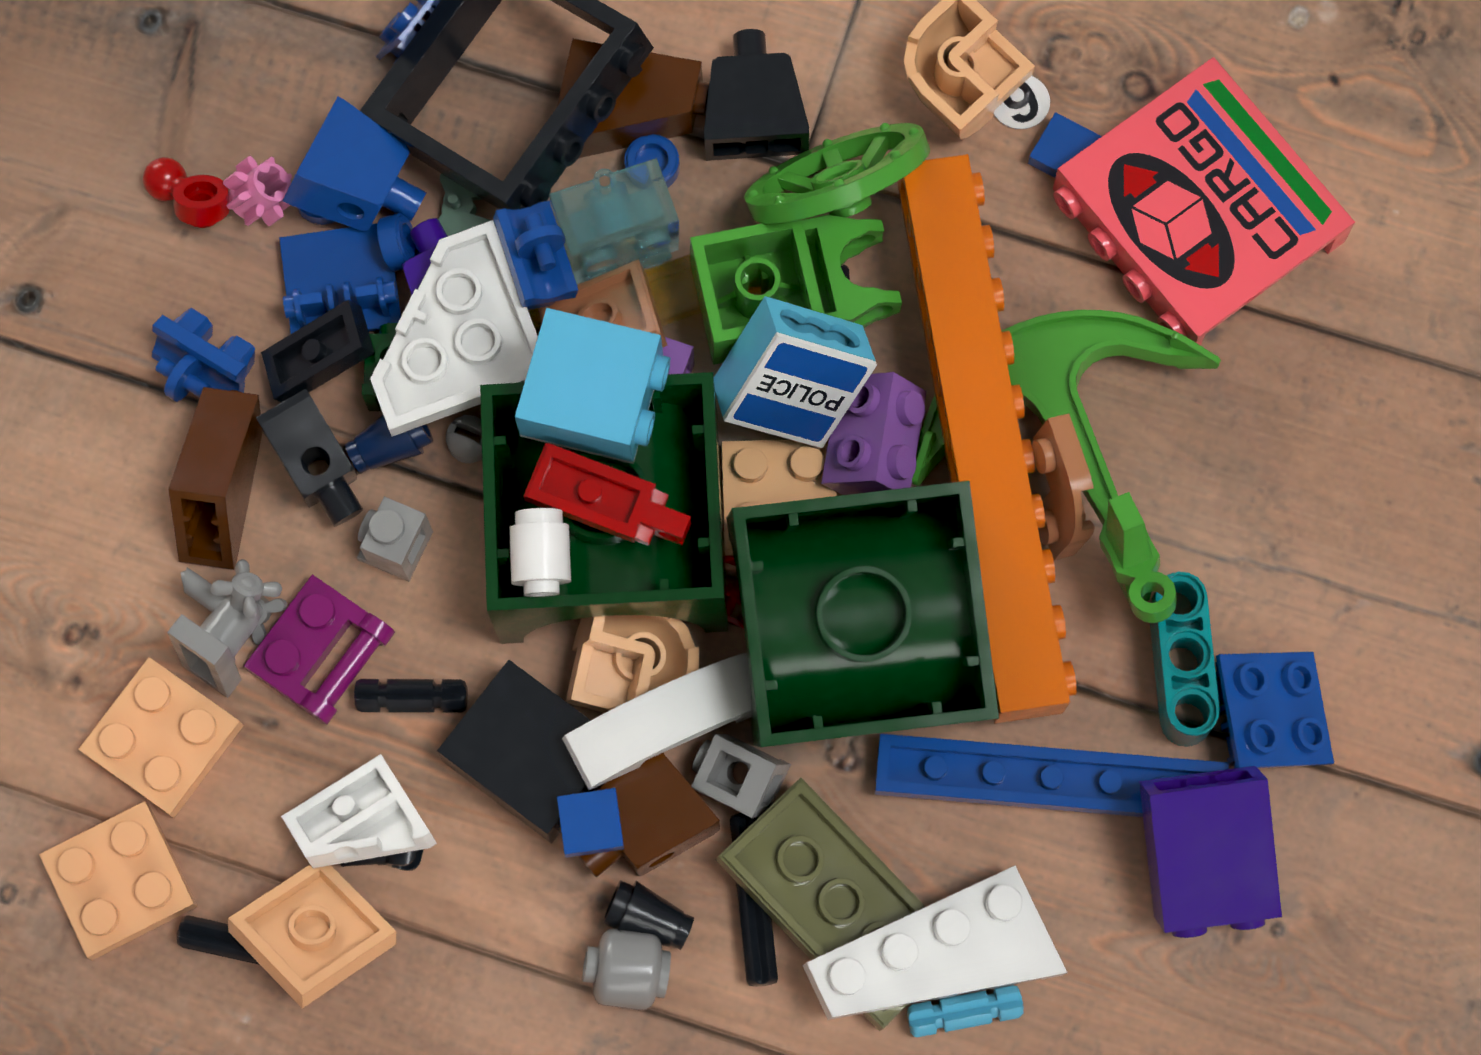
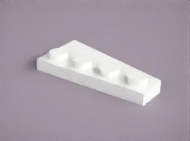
(953, 947)

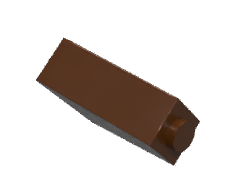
(656, 101)
(215, 478)

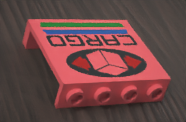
(1199, 202)

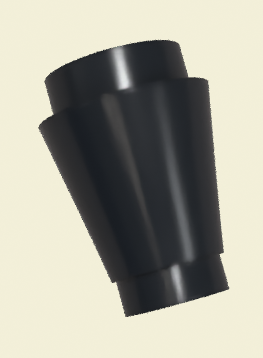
(644, 911)

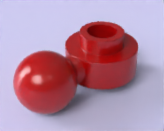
(196, 199)

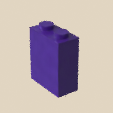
(1211, 851)

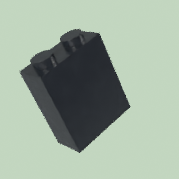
(516, 749)

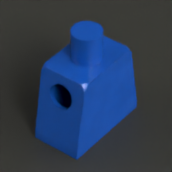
(353, 171)

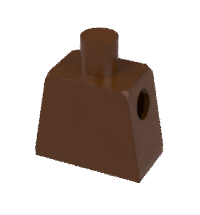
(657, 818)

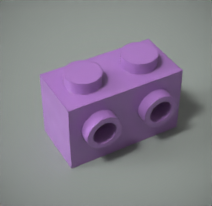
(876, 438)

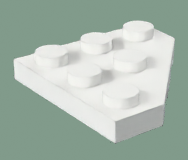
(455, 334)

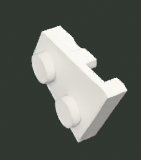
(358, 819)

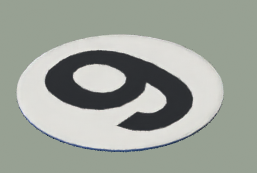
(1025, 106)

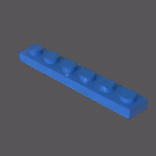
(1022, 774)

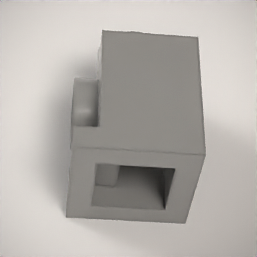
(394, 538)
(715, 774)

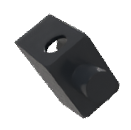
(754, 103)
(299, 439)

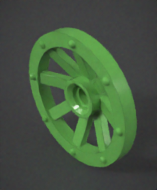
(843, 186)

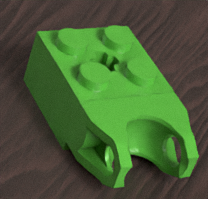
(789, 263)

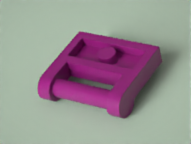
(304, 640)

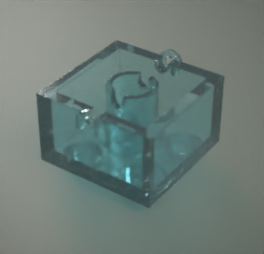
(617, 222)

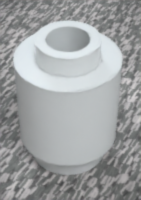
(540, 551)

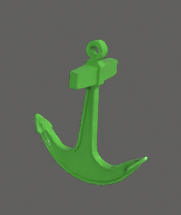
(1048, 365)

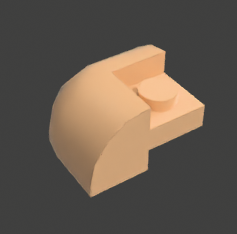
(963, 65)
(627, 657)

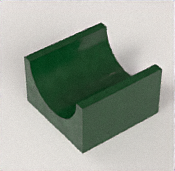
(608, 571)
(863, 614)

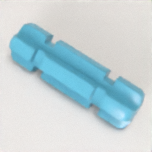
(965, 1011)

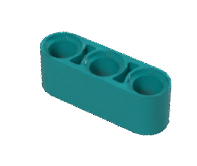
(1185, 687)

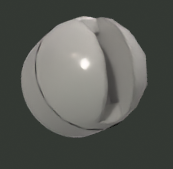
(460, 446)

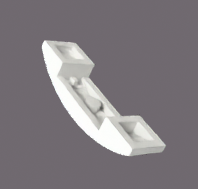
(661, 720)

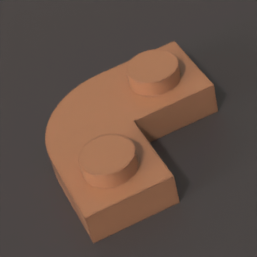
(1063, 462)

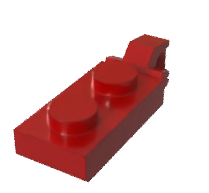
(604, 498)

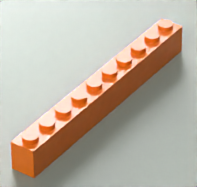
(983, 433)

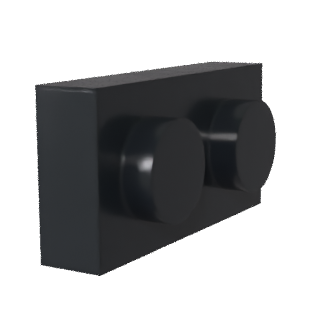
(318, 351)

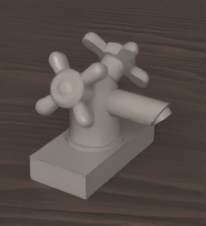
(237, 612)

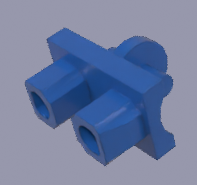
(536, 255)
(195, 363)

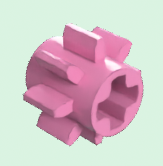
(258, 190)

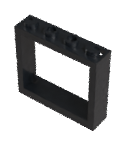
(562, 137)

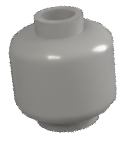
(627, 969)

